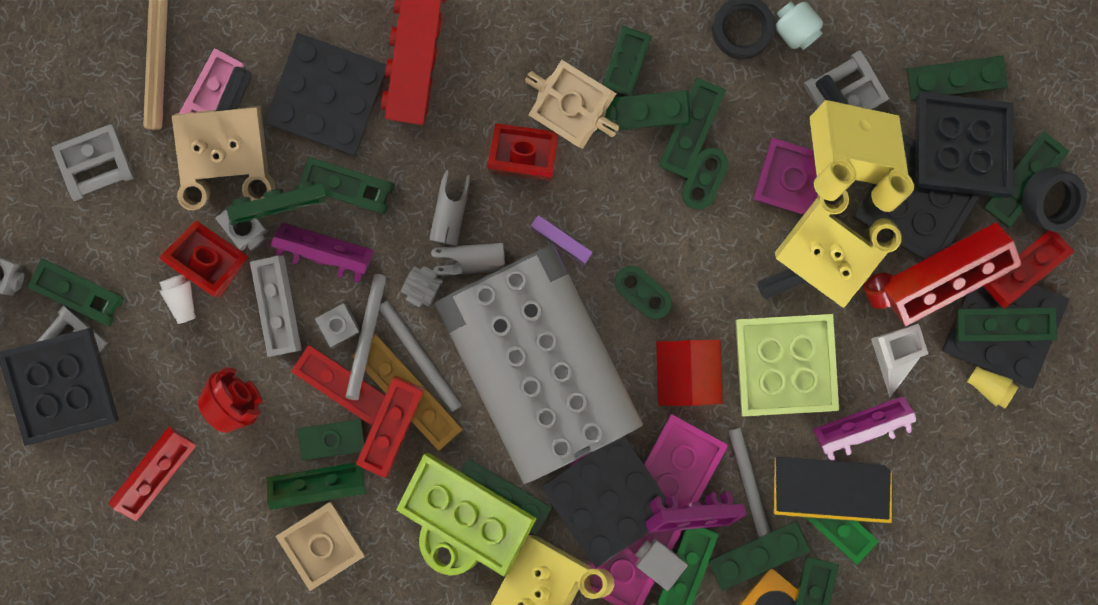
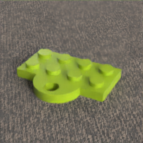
(463, 519)

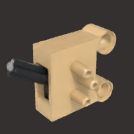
(221, 143)

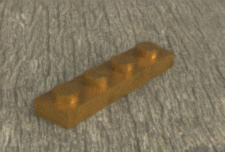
(430, 415)

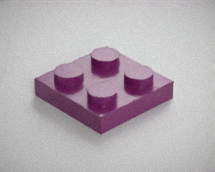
(787, 177)

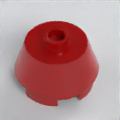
(228, 401)

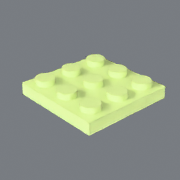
(787, 365)

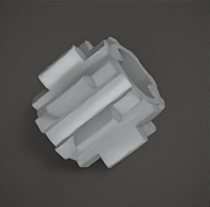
(421, 286)

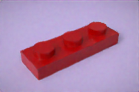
(1036, 263)
(333, 382)
(390, 426)
(152, 474)

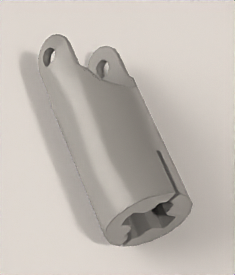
(448, 215)
(471, 258)

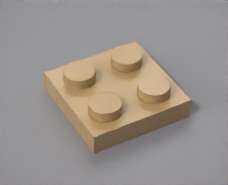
(320, 545)

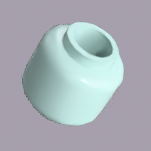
(798, 25)

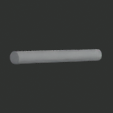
(365, 337)
(419, 356)
(749, 481)

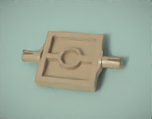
(572, 104)

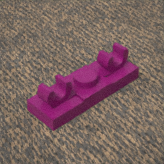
(322, 249)
(864, 426)
(694, 514)

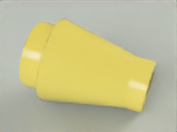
(994, 387)

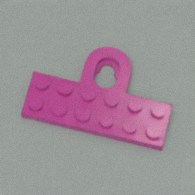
(681, 467)

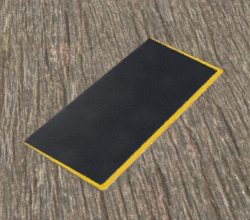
(832, 490)

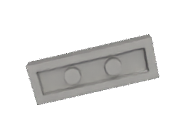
(275, 306)

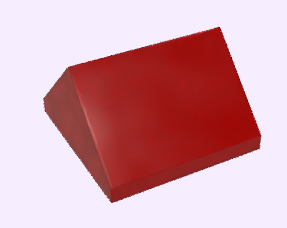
(523, 152)
(204, 258)
(689, 372)

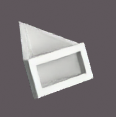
(898, 354)

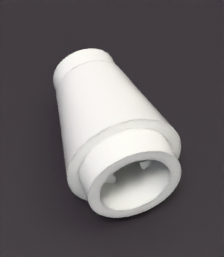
(178, 297)

